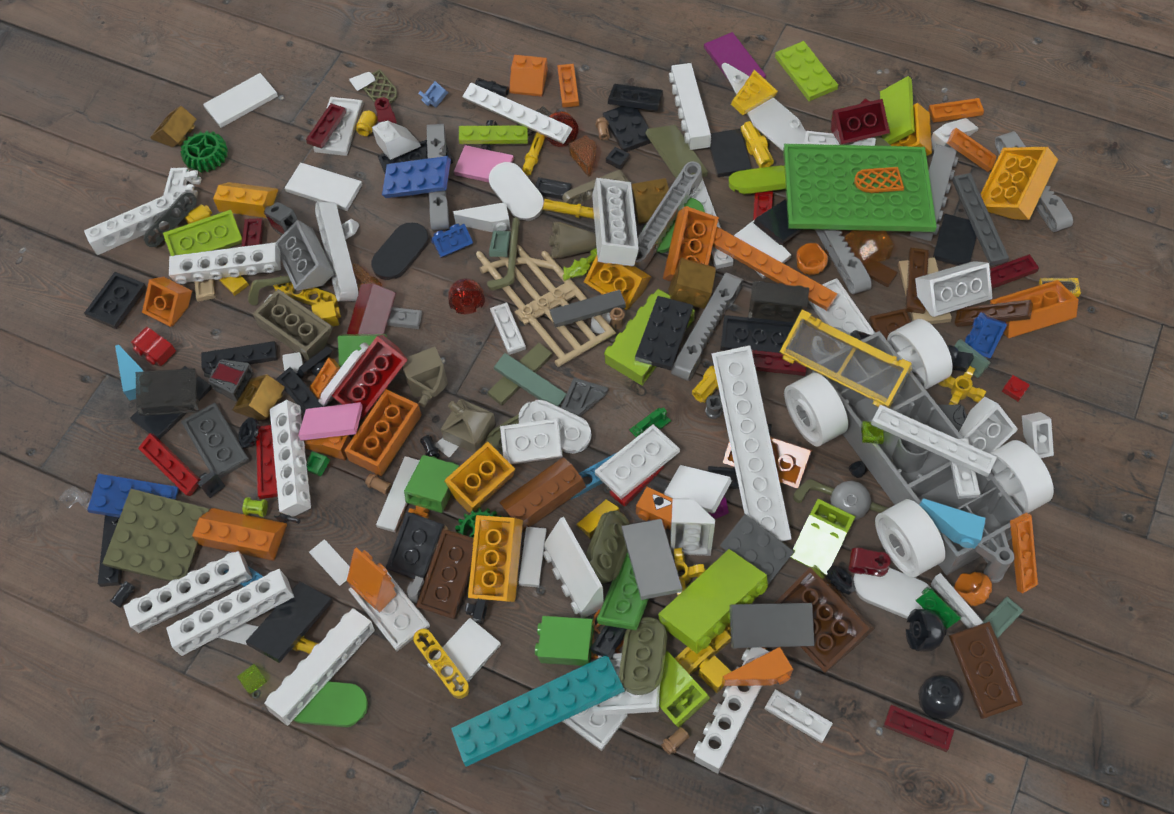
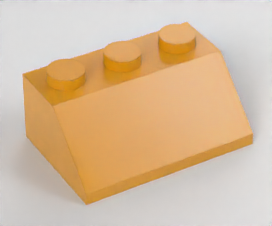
(922, 133)
(244, 198)
(614, 277)
(479, 477)

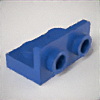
(451, 240)
(985, 334)

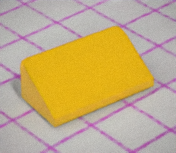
(590, 522)

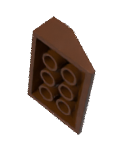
(835, 620)

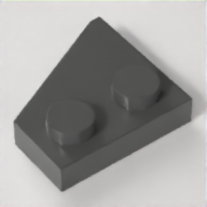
(583, 396)

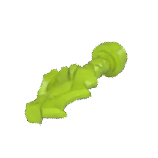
(579, 267)

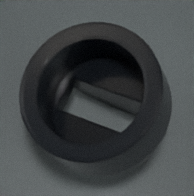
(857, 469)

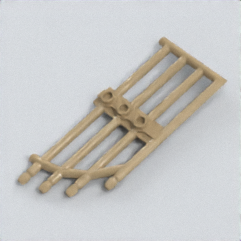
(543, 304)

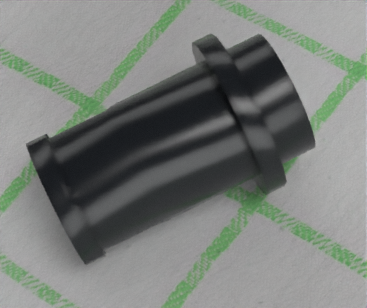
(429, 447)
(122, 594)

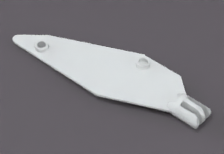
(770, 117)

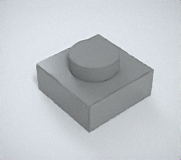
(414, 589)

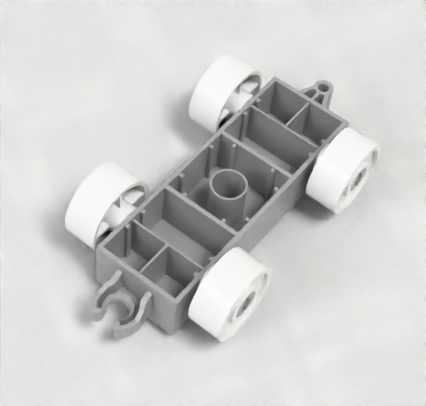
(910, 473)

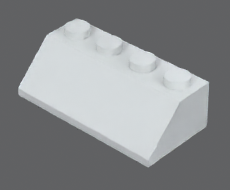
(955, 288)
(691, 528)

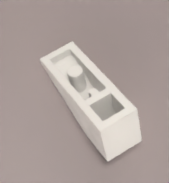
(942, 134)
(484, 218)

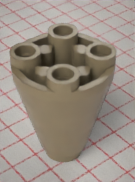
(570, 240)

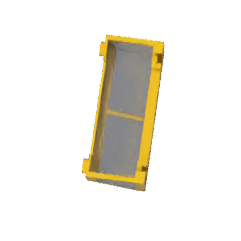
(845, 360)

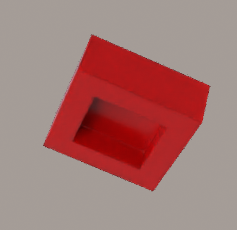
(1015, 388)

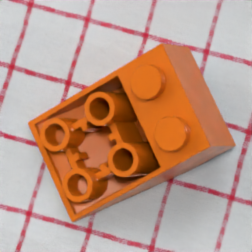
(370, 580)

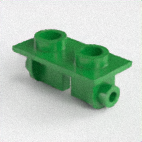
(657, 418)
(933, 602)

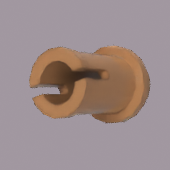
(602, 125)
(617, 316)
(382, 486)
(675, 740)

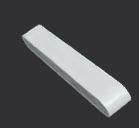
(336, 251)

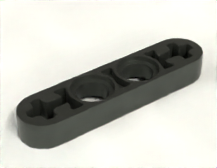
(166, 216)

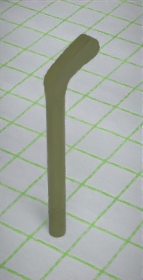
(509, 278)
(258, 284)
(813, 485)

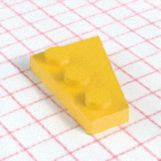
(753, 93)

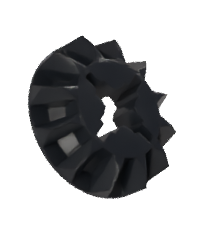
(248, 432)
(841, 579)

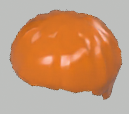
(811, 259)
(973, 588)

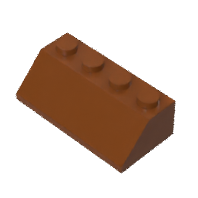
(543, 493)

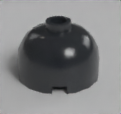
(925, 630)
(940, 697)

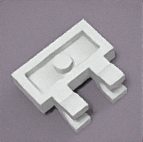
(178, 178)

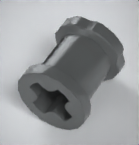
(714, 406)

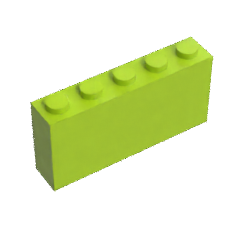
(623, 351)
(704, 605)

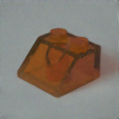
(870, 245)

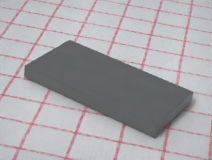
(215, 441)
(771, 625)

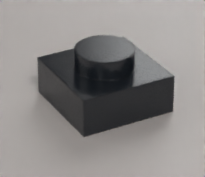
(617, 158)

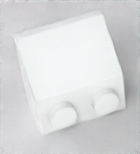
(394, 139)

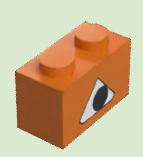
(655, 506)

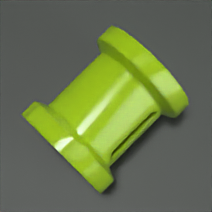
(255, 507)

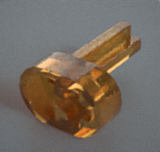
(364, 277)

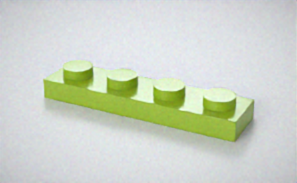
(493, 135)

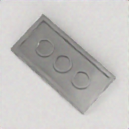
(651, 559)

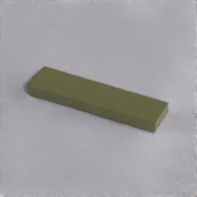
(533, 360)

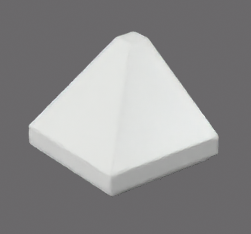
(349, 228)

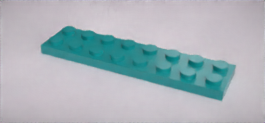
(537, 710)

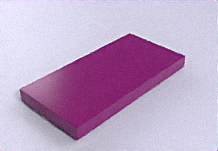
(731, 51)

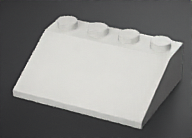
(573, 570)

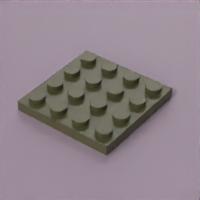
(154, 536)

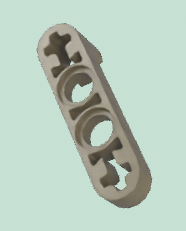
(580, 193)

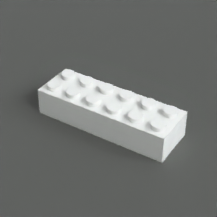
(615, 222)

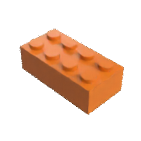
(383, 432)

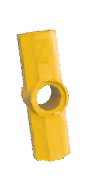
(756, 145)
(706, 386)

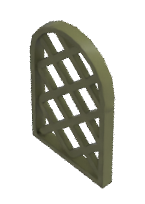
(366, 89)

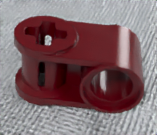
(384, 110)
(866, 562)

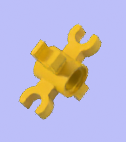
(964, 381)
(694, 571)

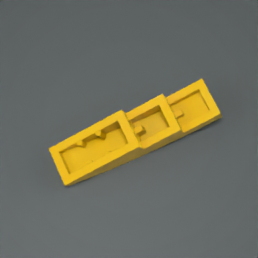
(691, 661)

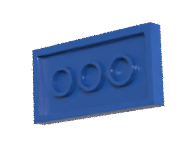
(416, 177)
(112, 491)

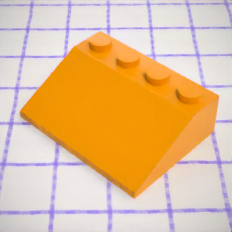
(1018, 181)

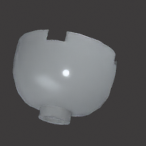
(851, 498)

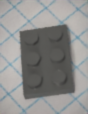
(757, 547)

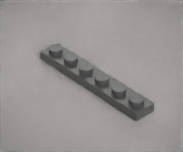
(980, 219)

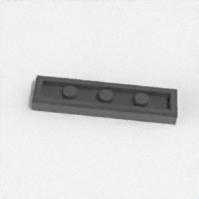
(587, 308)

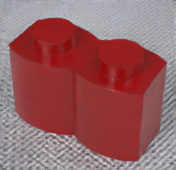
(153, 347)

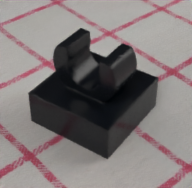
(210, 483)
(477, 611)

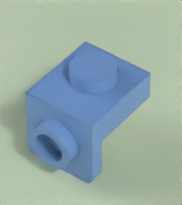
(433, 95)

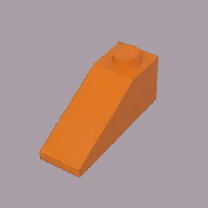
(329, 446)
(763, 671)

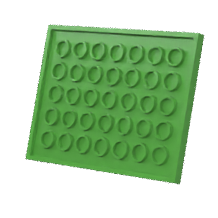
(825, 196)

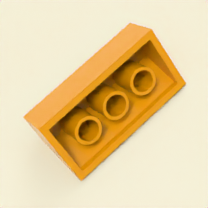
(495, 558)

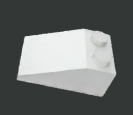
(987, 426)

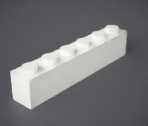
(690, 106)
(319, 666)

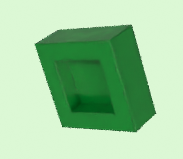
(317, 463)

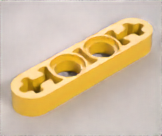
(305, 294)
(443, 661)

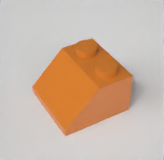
(528, 75)
(166, 300)

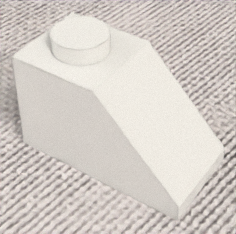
(1038, 433)

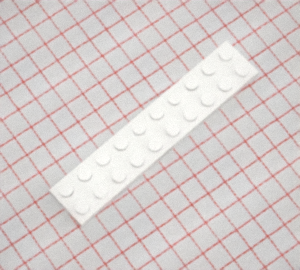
(750, 440)

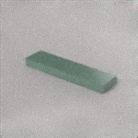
(529, 380)

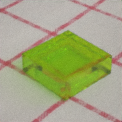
(871, 433)
(251, 678)

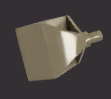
(425, 375)
(467, 425)

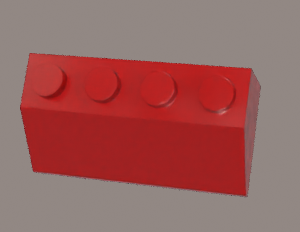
(371, 374)

